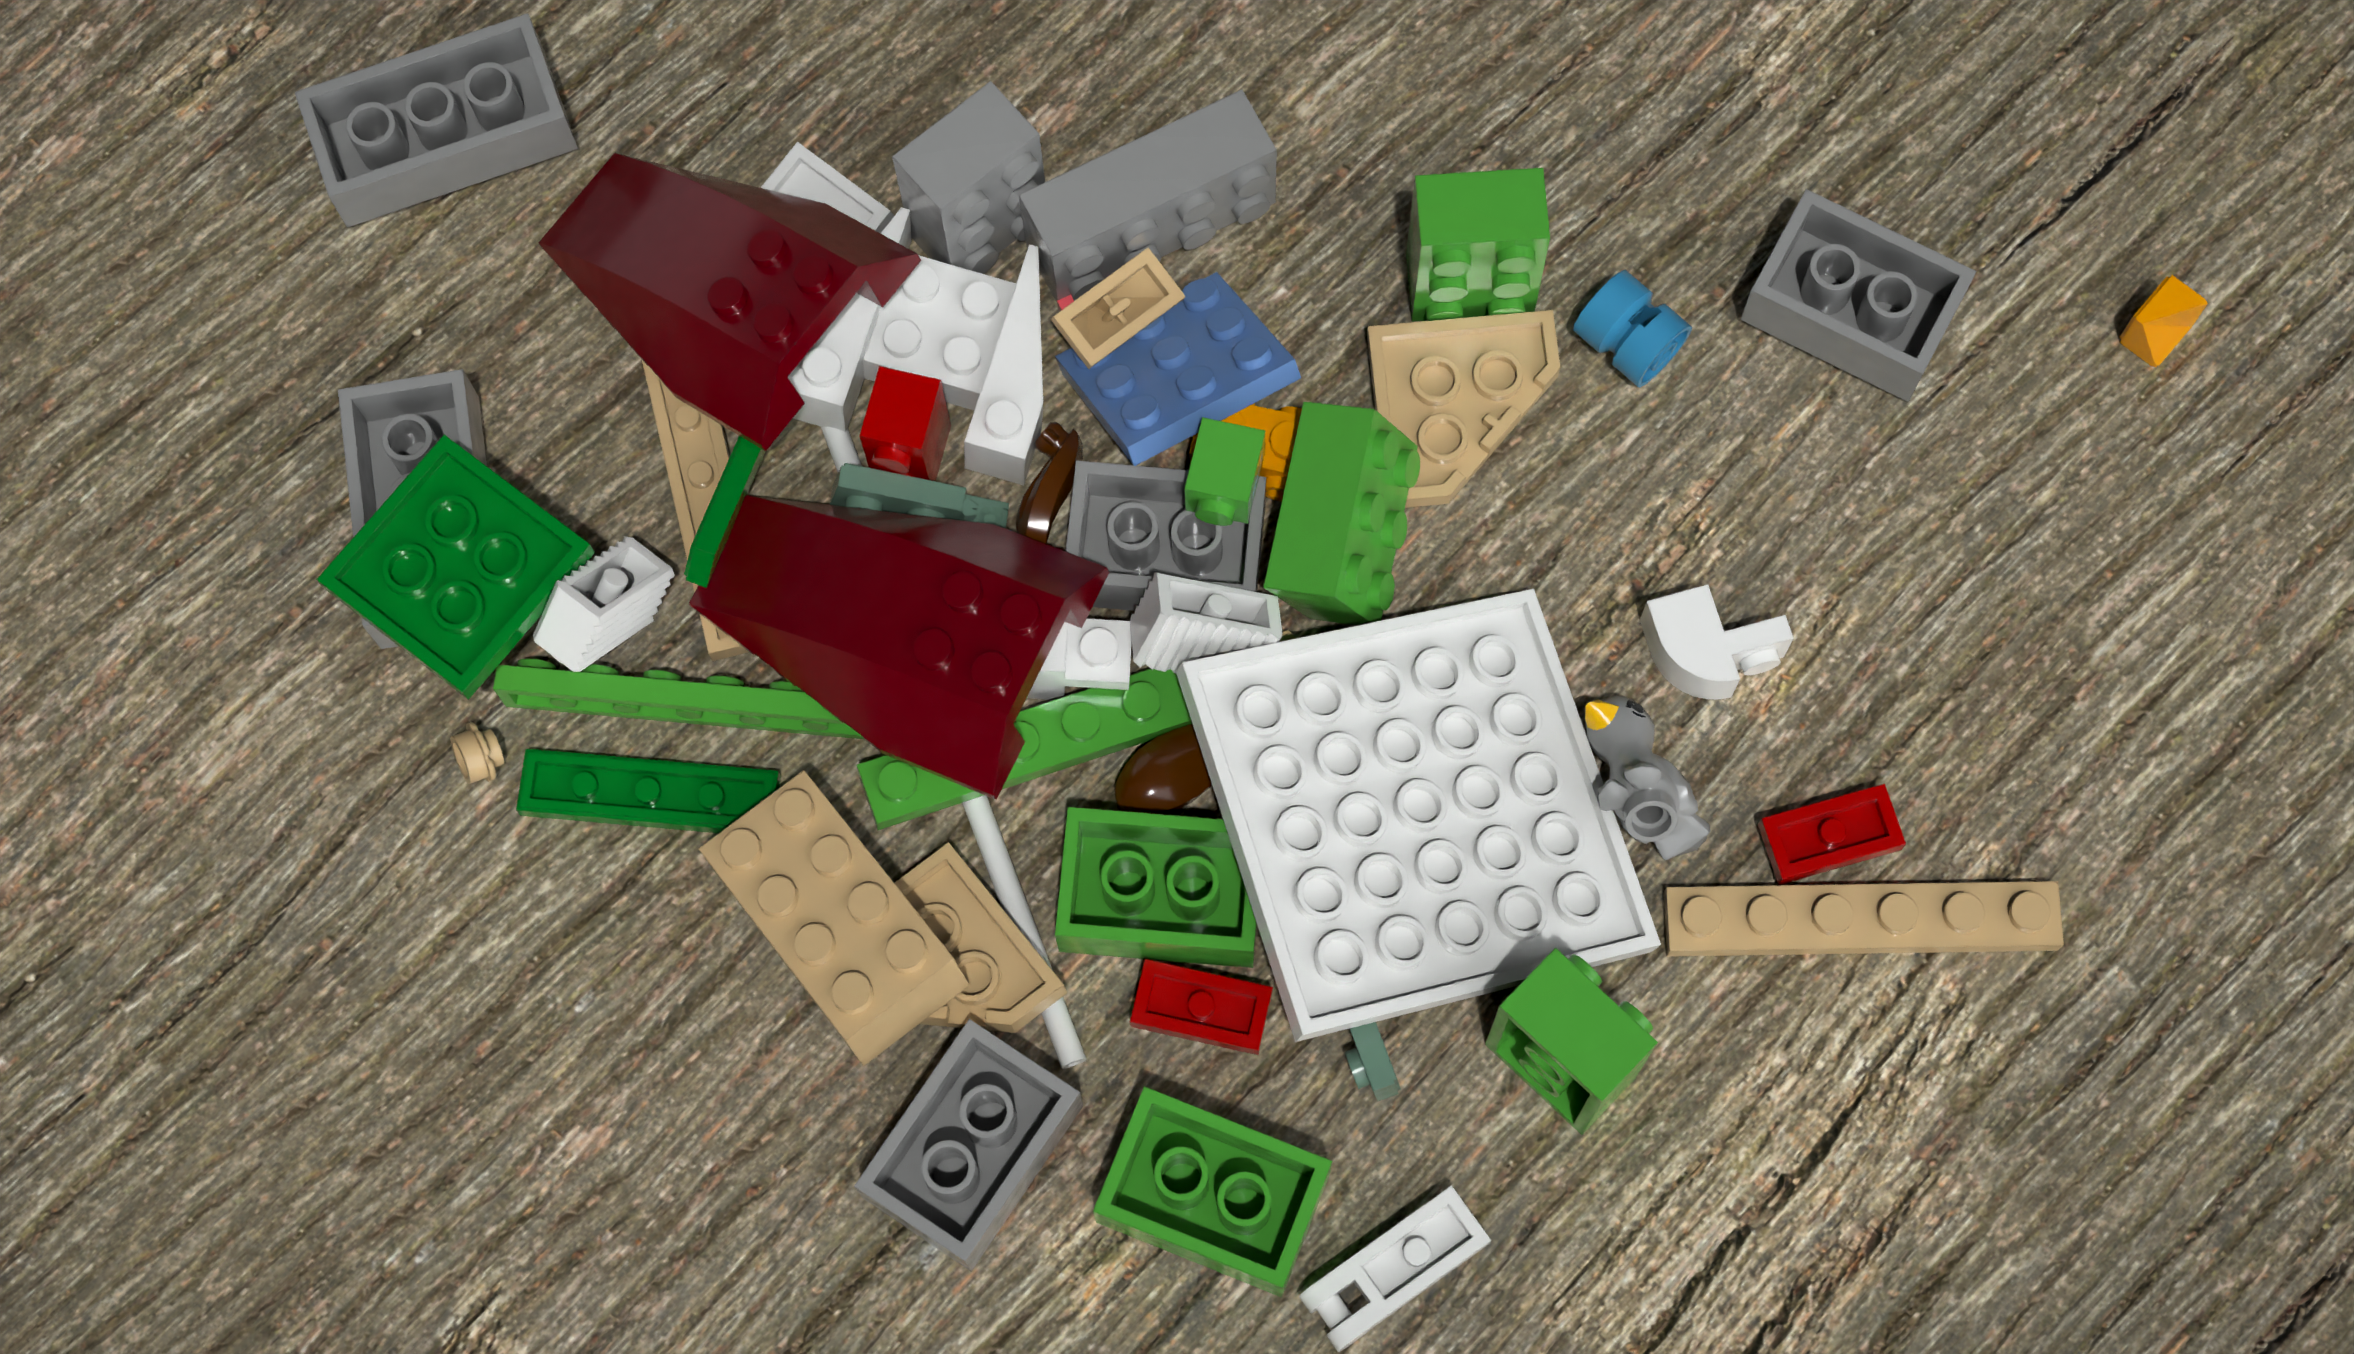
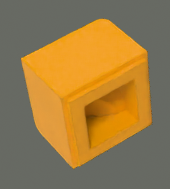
(2162, 321)

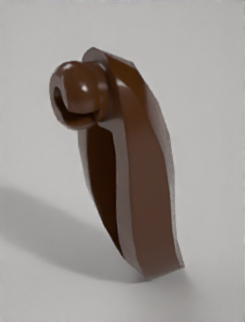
(1051, 484)
(1163, 774)

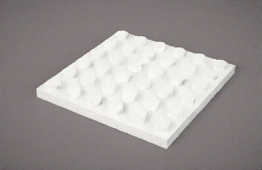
(1414, 811)

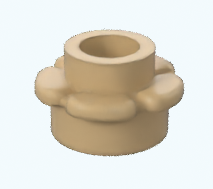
(477, 753)

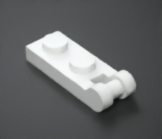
(1397, 1267)

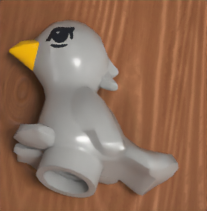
(1643, 788)

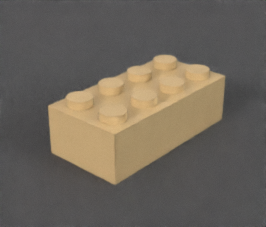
(834, 917)

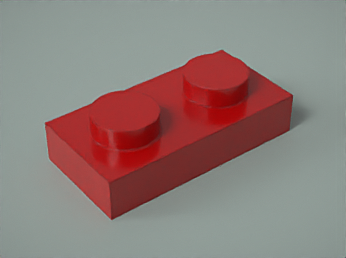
(1831, 834)
(1201, 1006)

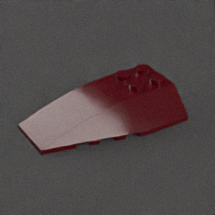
(719, 282)
(901, 623)

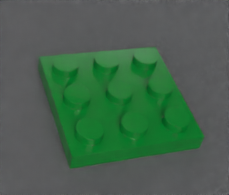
(455, 566)

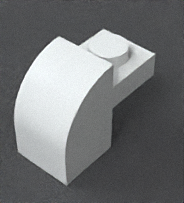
(1699, 654)
(1086, 658)

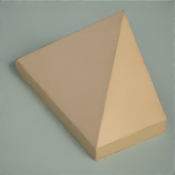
(1118, 308)

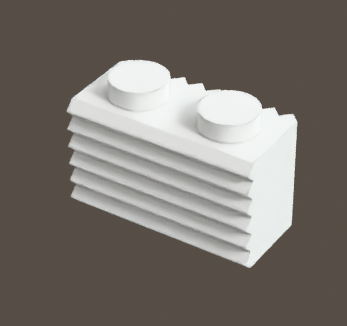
(602, 604)
(1198, 620)

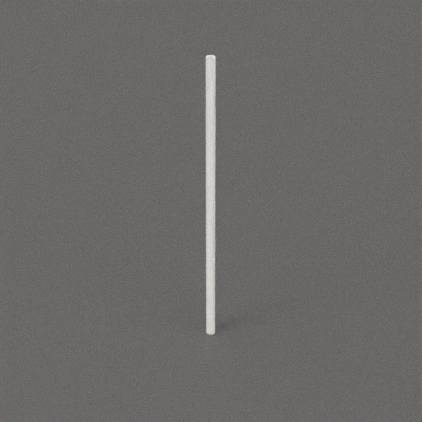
(993, 849)

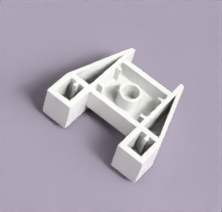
(946, 326)

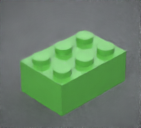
(1476, 243)
(1342, 514)
(1153, 889)
(1571, 1039)
(1212, 1191)

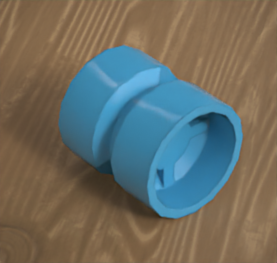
(1632, 328)

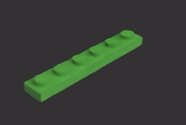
(665, 698)
(1054, 736)

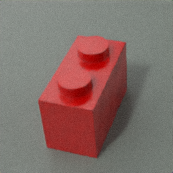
(906, 424)

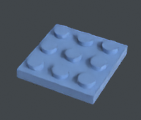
(1189, 364)

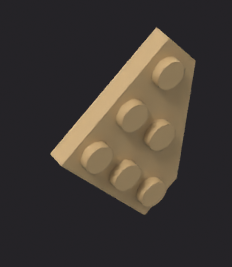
(1460, 389)
(1003, 969)

